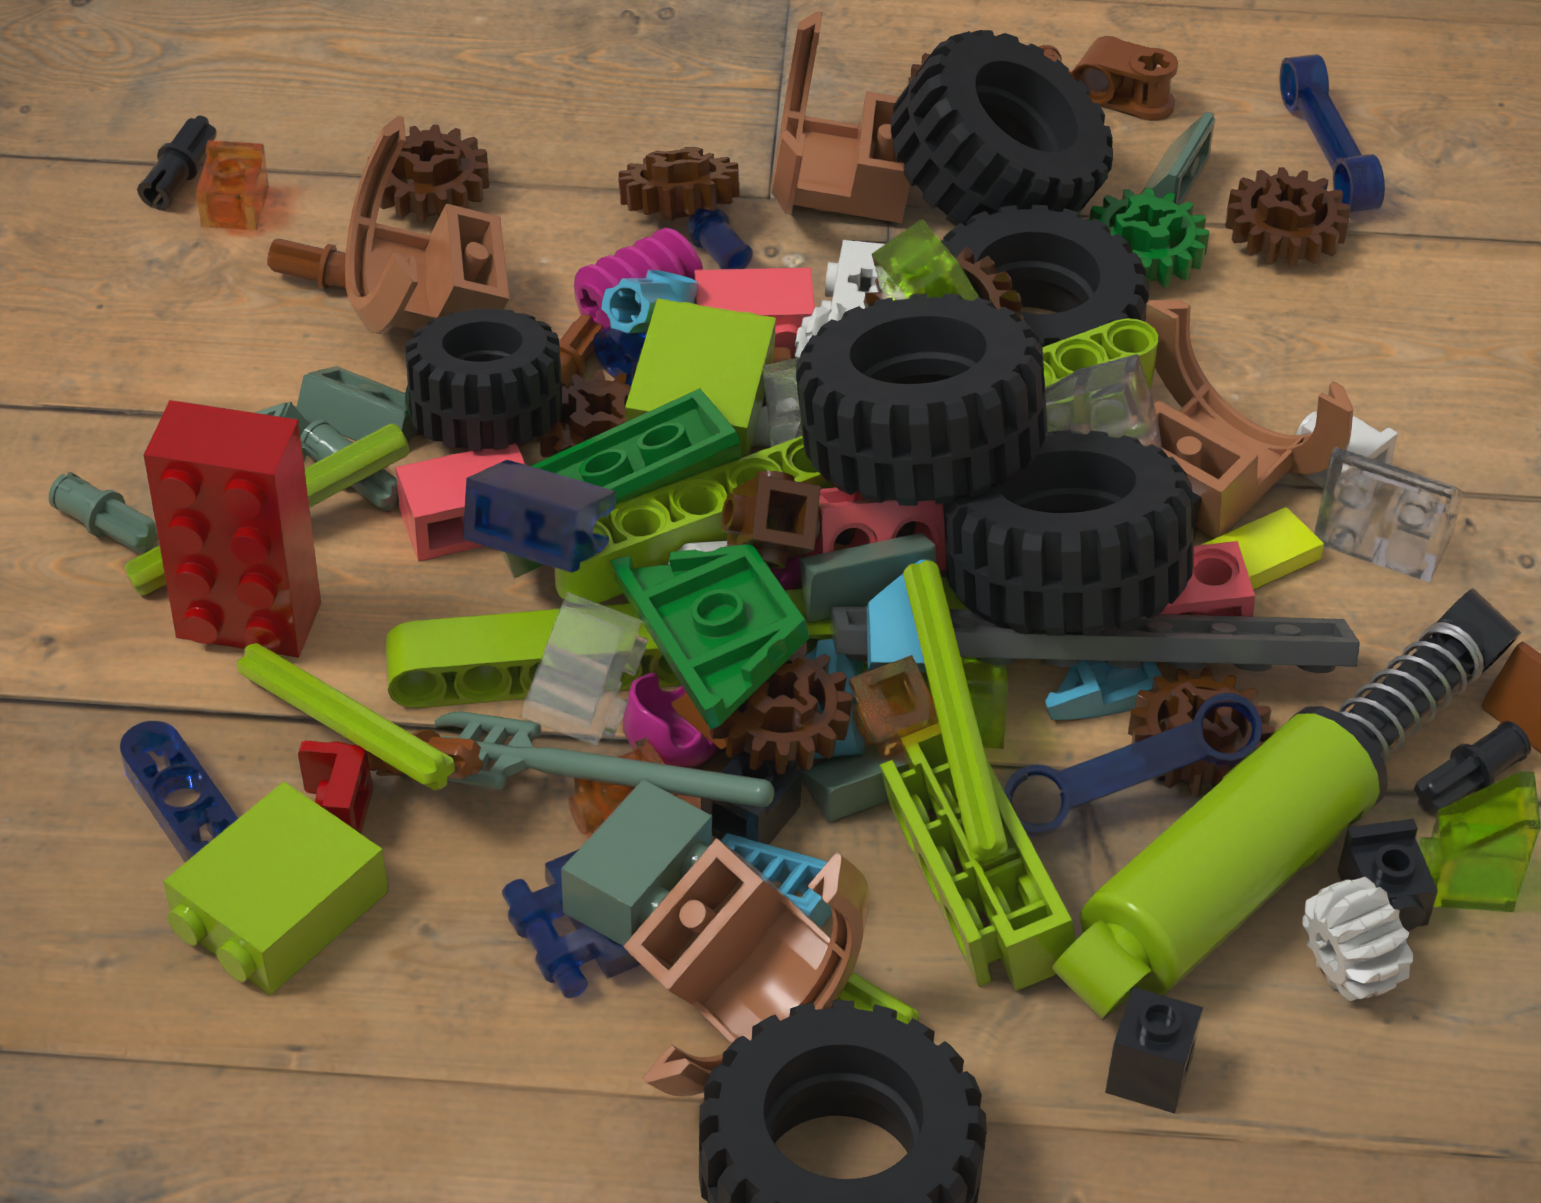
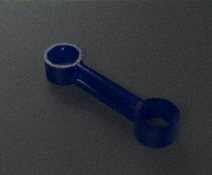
(1306, 88)
(1137, 762)

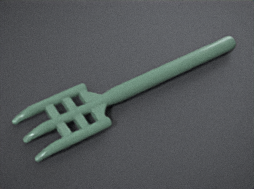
(588, 766)

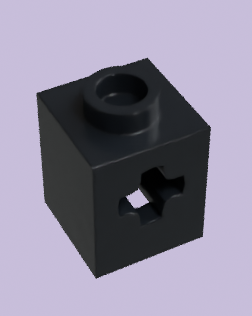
(1153, 1049)

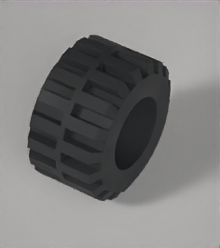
(484, 379)

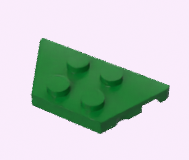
(715, 622)

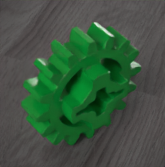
(1158, 231)

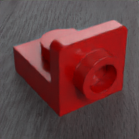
(339, 778)

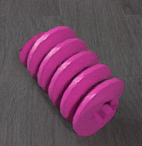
(662, 251)

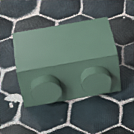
(634, 861)

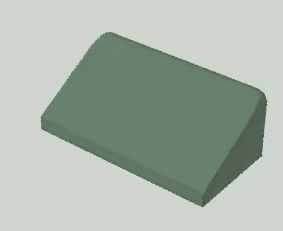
(1183, 160)
(352, 403)
(858, 572)
(850, 782)

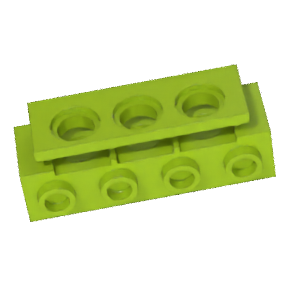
(1014, 891)

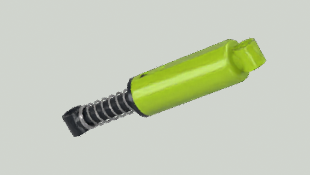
(1269, 818)

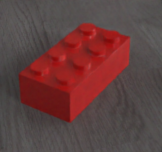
(234, 527)

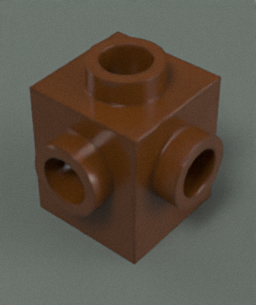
(781, 505)

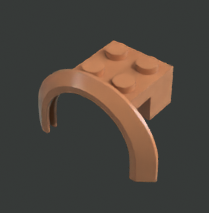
(831, 161)
(412, 276)
(1219, 448)
(746, 951)

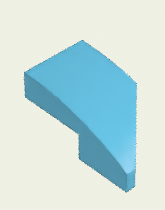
(892, 627)
(1099, 690)

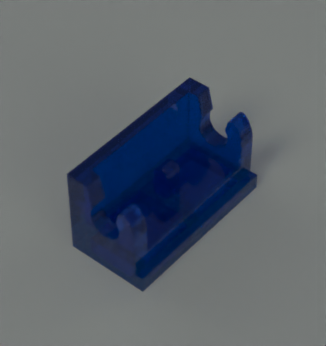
(536, 514)

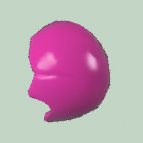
(653, 716)

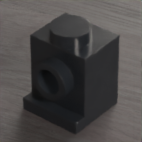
(764, 822)
(1391, 860)

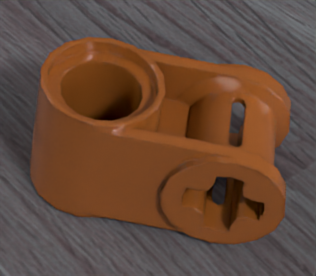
(1126, 74)

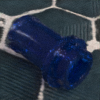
(712, 232)

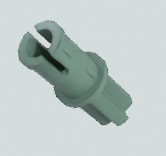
(322, 440)
(103, 512)

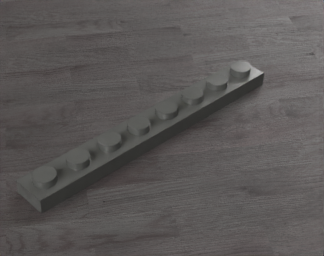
(1181, 640)

